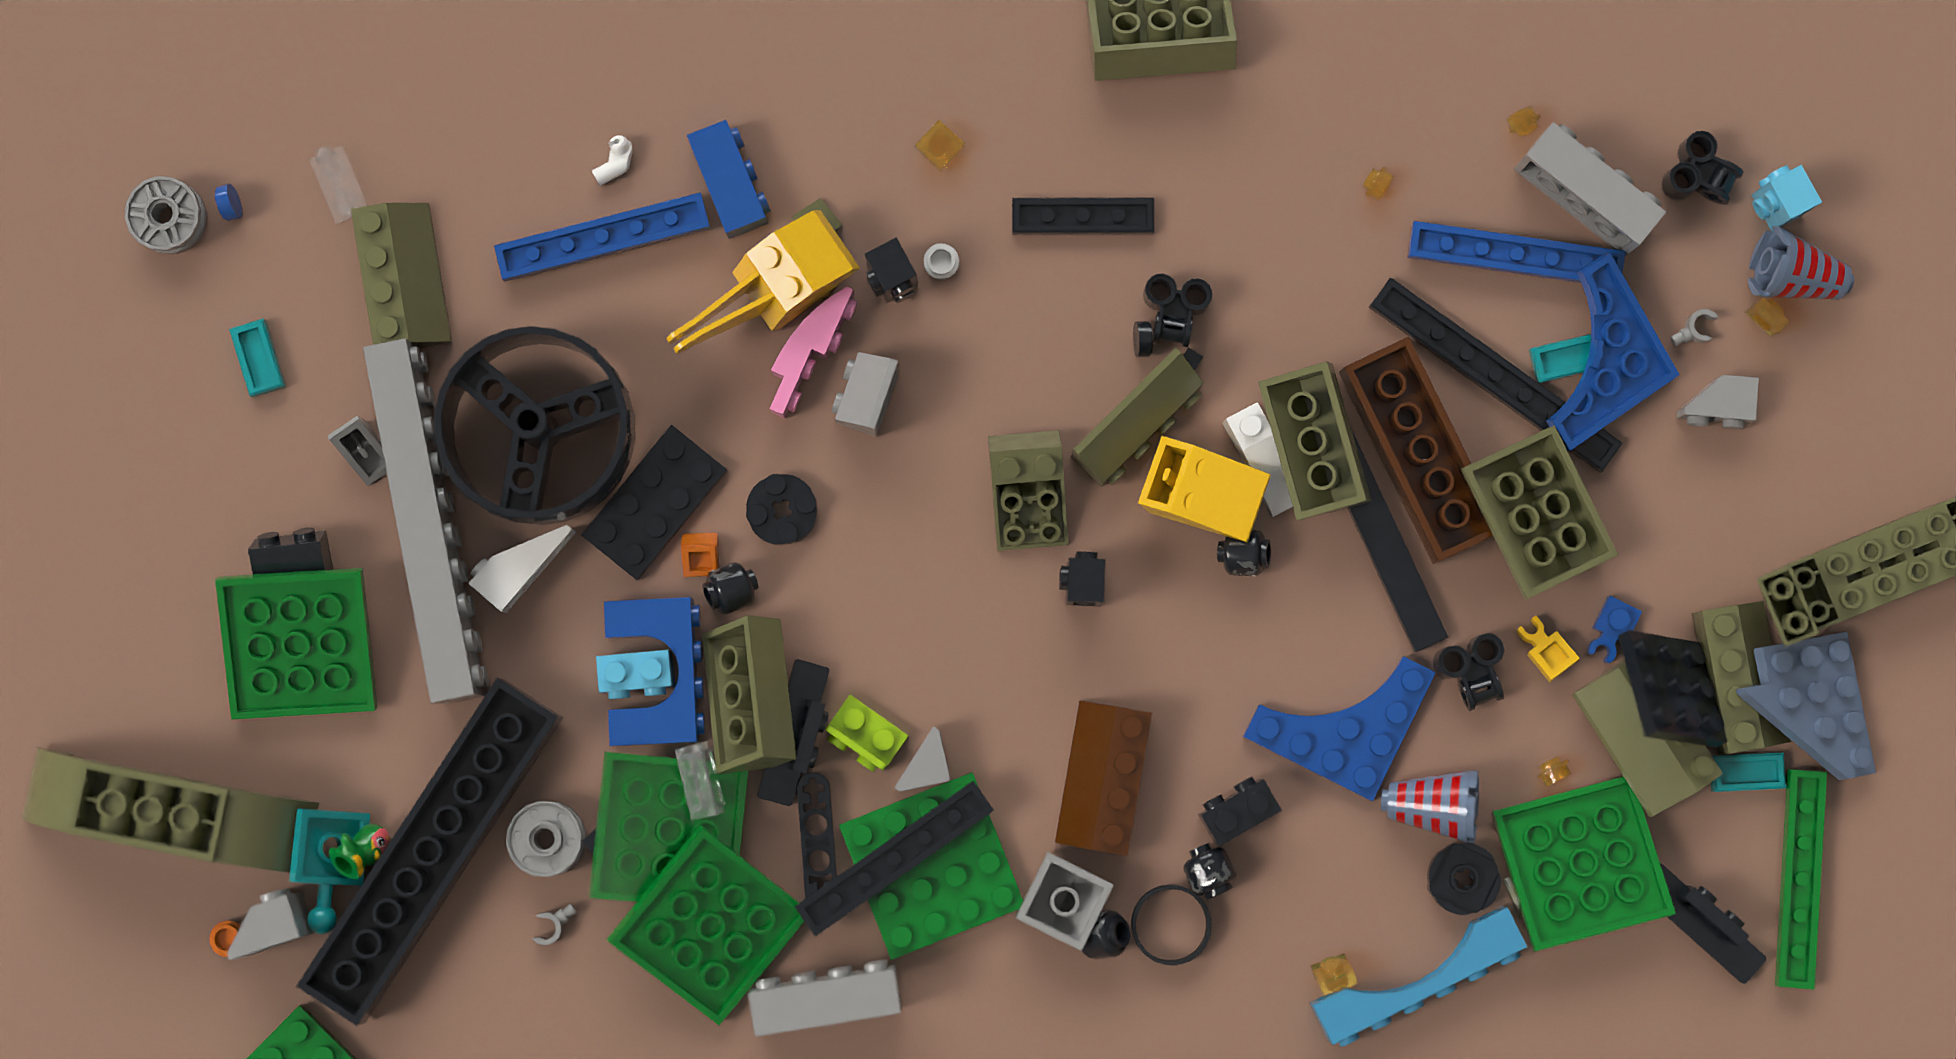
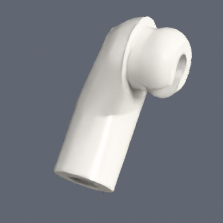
(618, 161)

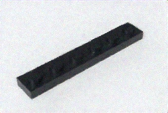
(894, 858)

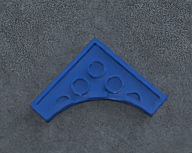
(1623, 359)
(1350, 744)

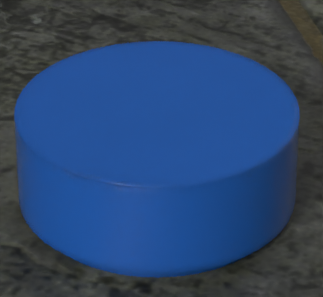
(228, 202)

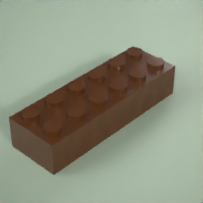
(1417, 447)

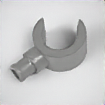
(1689, 332)
(559, 919)

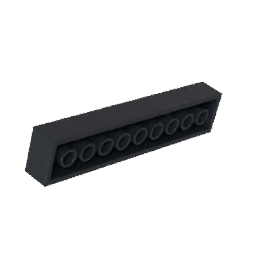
(429, 852)

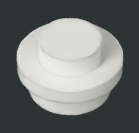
(941, 261)

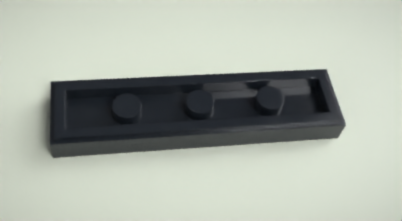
(1082, 216)

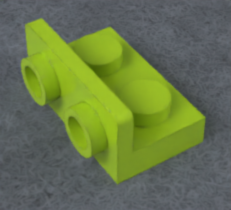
(866, 734)

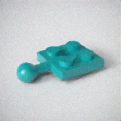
(311, 864)

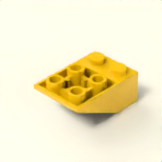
(1203, 489)

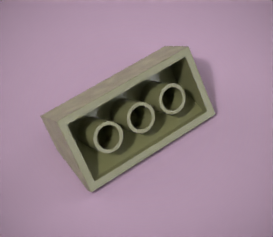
(401, 273)
(1138, 418)
(1314, 441)
(1728, 645)
(748, 695)
(1654, 768)

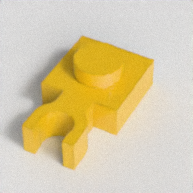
(1550, 653)

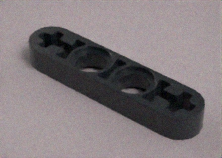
(812, 842)

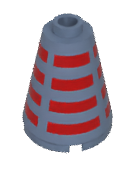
(1796, 269)
(1436, 804)

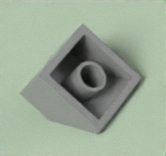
(866, 393)
(1064, 901)
(271, 923)

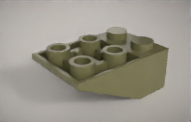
(1028, 490)

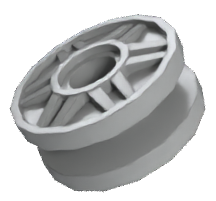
(144, 209)
(524, 836)

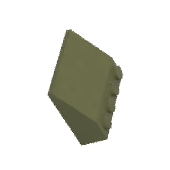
(1160, 37)
(1539, 512)

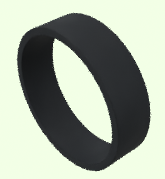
(1207, 932)

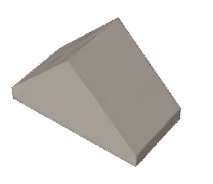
(360, 449)
(927, 765)

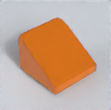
(699, 553)

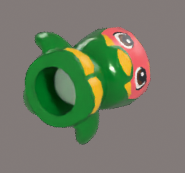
(363, 850)

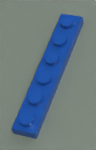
(602, 237)
(1503, 251)

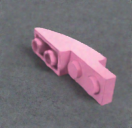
(815, 335)

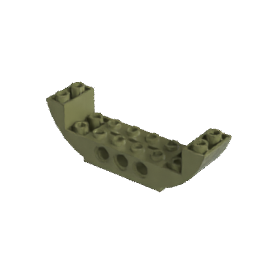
(1862, 572)
(161, 812)

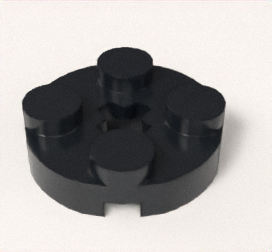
(786, 529)
(1482, 869)

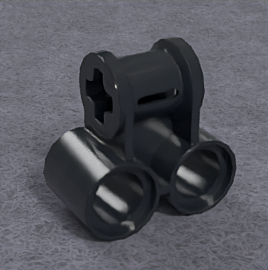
(1702, 172)
(1175, 313)
(1474, 671)

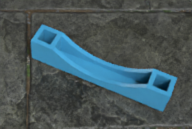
(1484, 943)

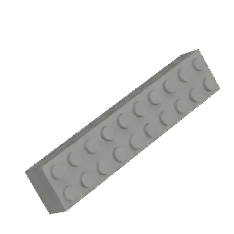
(425, 522)

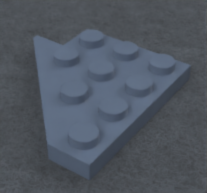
(1815, 701)

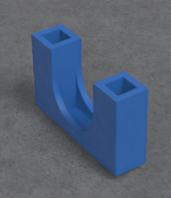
(678, 716)

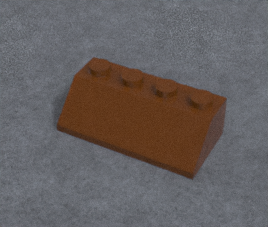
(1103, 778)

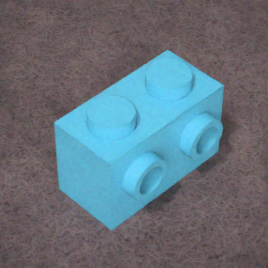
(1785, 196)
(635, 671)

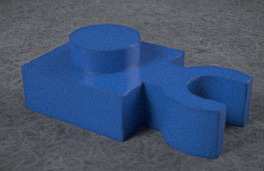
(1612, 621)

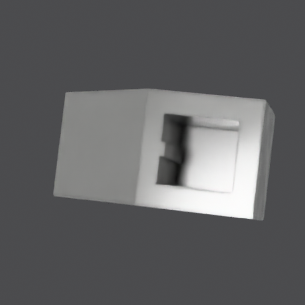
(1723, 400)

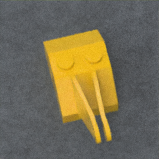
(780, 278)

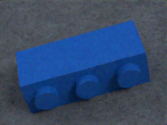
(729, 178)

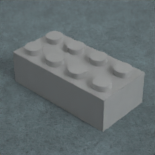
(1590, 189)
(825, 999)

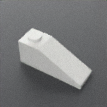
(1256, 447)
(513, 571)

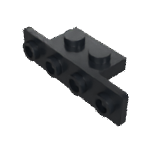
(808, 718)
(1712, 929)

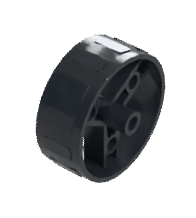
(476, 375)

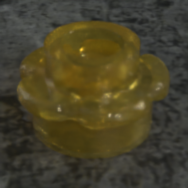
(1523, 121)
(1378, 183)
(1553, 771)

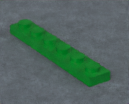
(1800, 879)

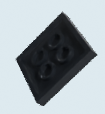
(1672, 689)

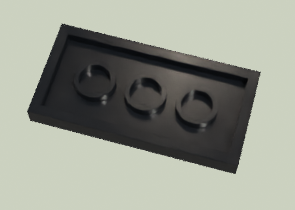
(654, 502)

